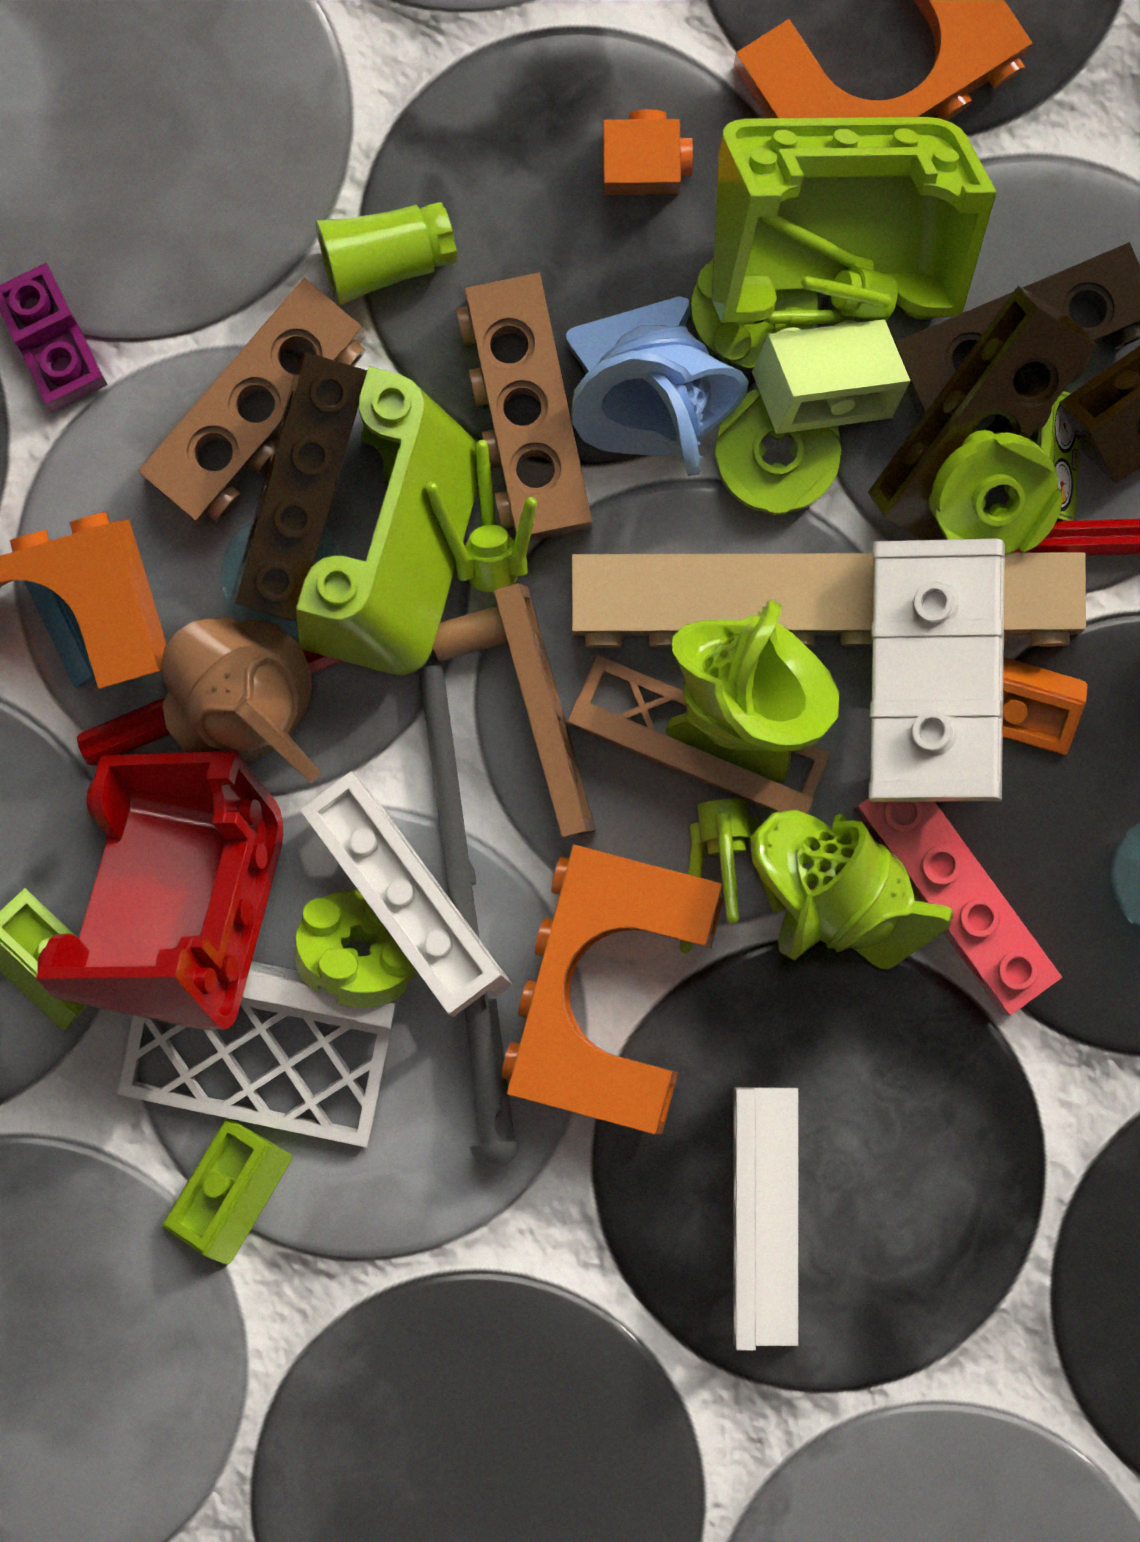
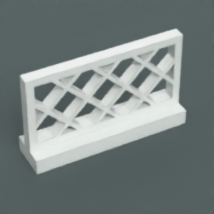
(285, 994)

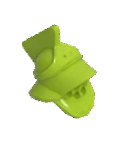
(751, 692)
(849, 895)

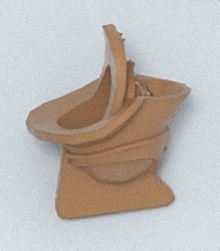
(237, 690)

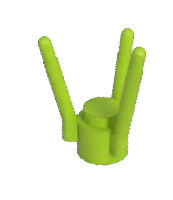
(855, 292)
(490, 555)
(724, 829)

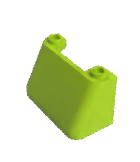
(871, 185)
(392, 604)

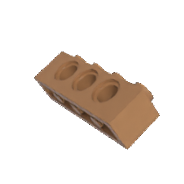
(521, 309)
(174, 466)

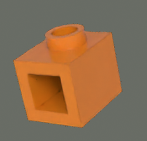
(645, 155)

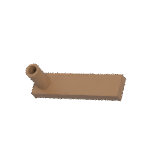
(517, 624)

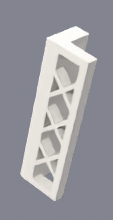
(404, 894)
(765, 1217)

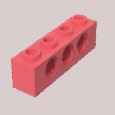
(983, 923)

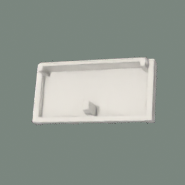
(937, 670)

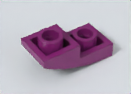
(49, 338)

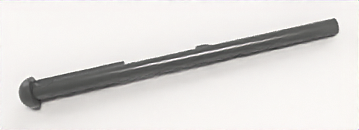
(481, 1016)

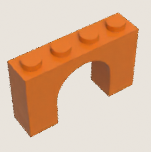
(972, 46)
(104, 586)
(555, 1057)

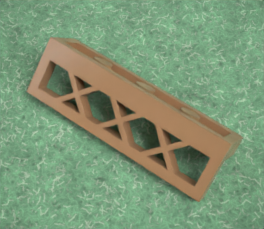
(677, 755)

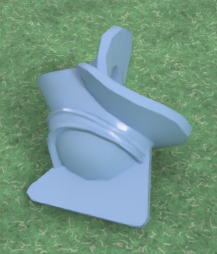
(650, 384)

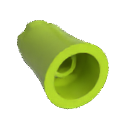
(384, 248)

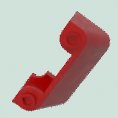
(173, 891)

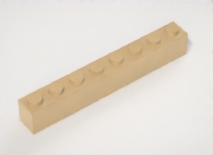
(816, 590)

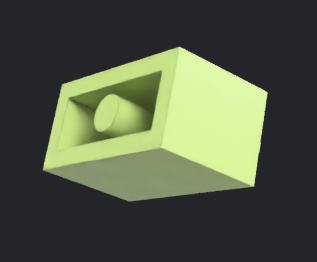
(830, 375)

